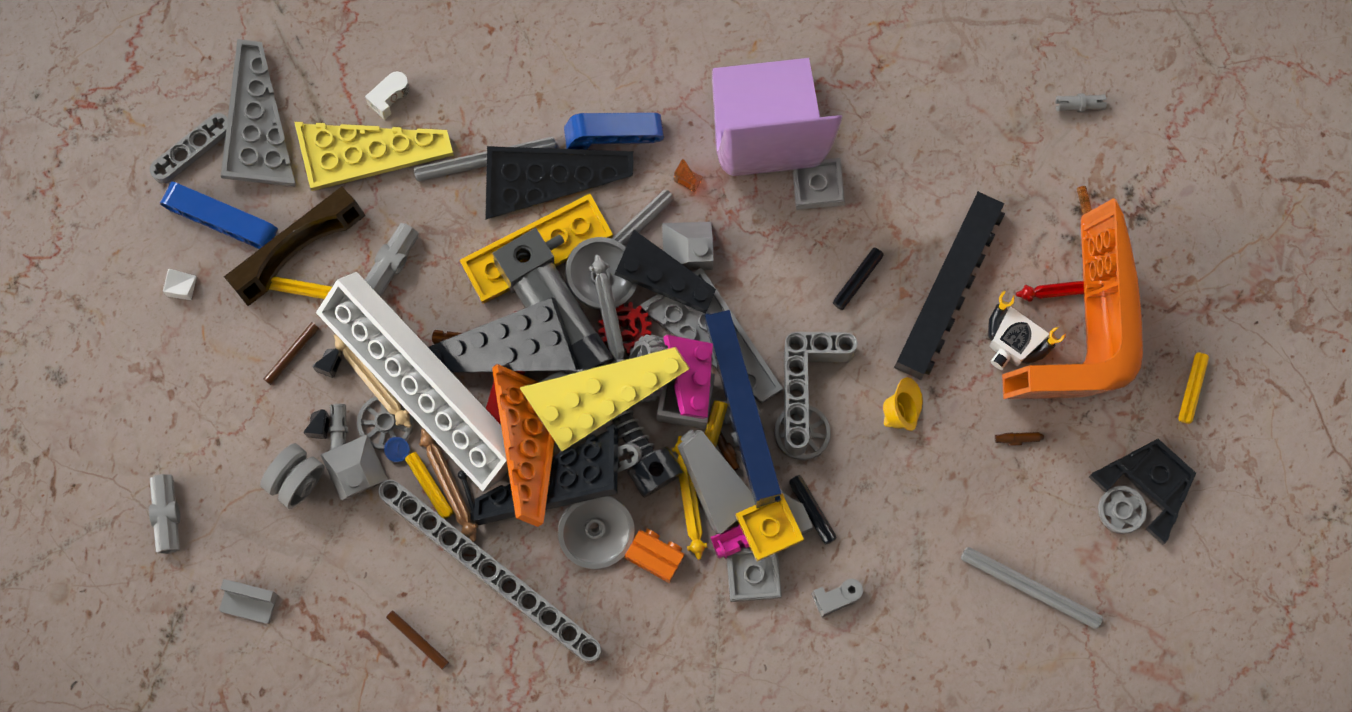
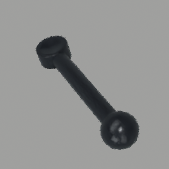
(462, 475)

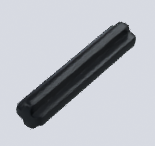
(858, 278)
(813, 510)

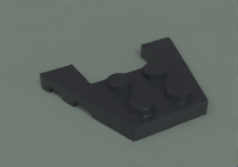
(1158, 475)

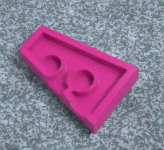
(693, 386)

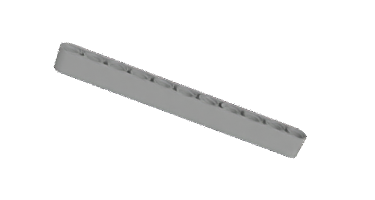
(482, 560)

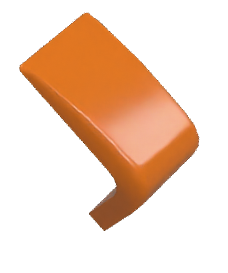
(1110, 317)

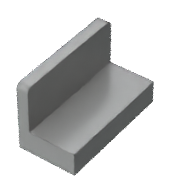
(247, 601)

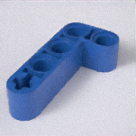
(612, 128)

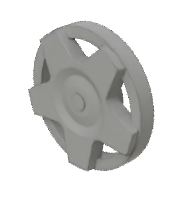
(1122, 509)

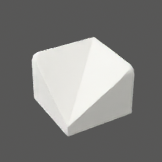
(179, 284)

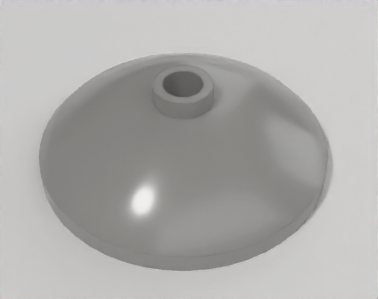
(582, 280)
(597, 546)

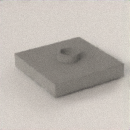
(819, 185)
(751, 578)

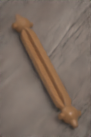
(449, 486)

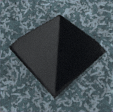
(329, 363)
(318, 425)

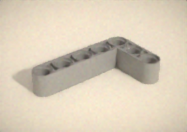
(799, 381)

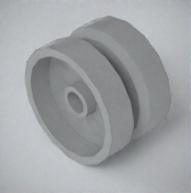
(292, 476)

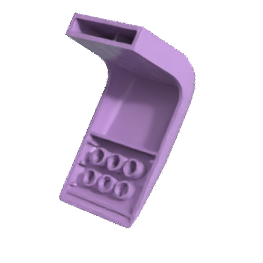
(769, 118)

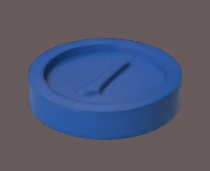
(396, 449)

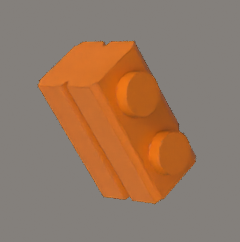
(655, 555)

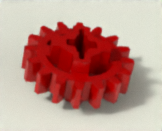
(631, 320)

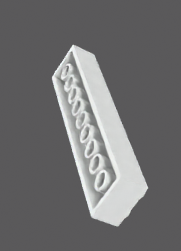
(416, 379)

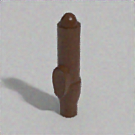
(1014, 439)
(728, 452)

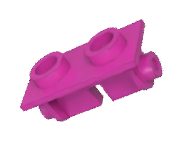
(729, 542)

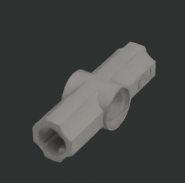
(391, 258)
(164, 514)

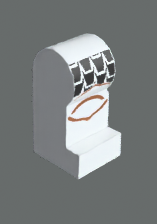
(387, 92)

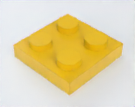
(769, 528)

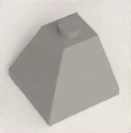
(689, 244)
(354, 467)

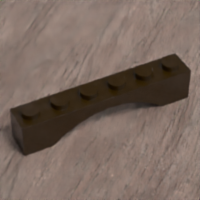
(332, 215)

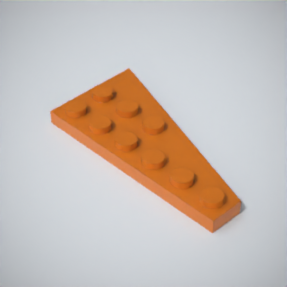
(526, 446)

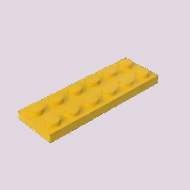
(573, 222)

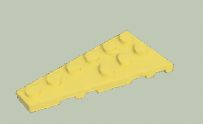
(590, 398)

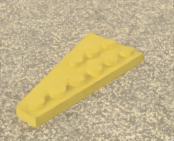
(359, 151)

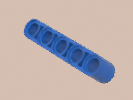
(218, 215)

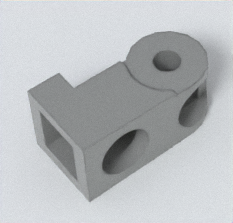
(837, 598)

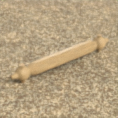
(380, 391)

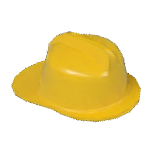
(904, 406)

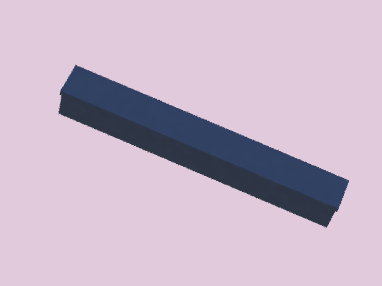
(743, 409)

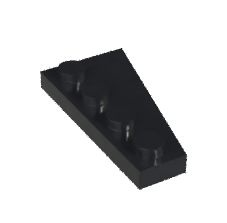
(659, 272)

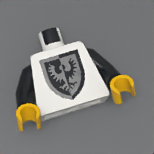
(1017, 337)

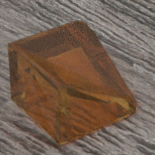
(686, 177)

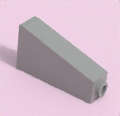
(714, 480)

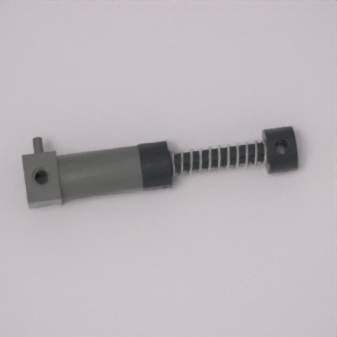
(541, 280)

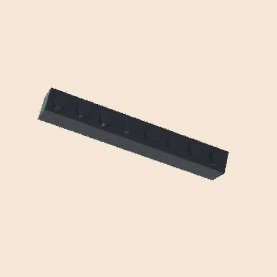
(949, 285)

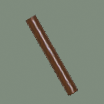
(291, 353)
(418, 640)

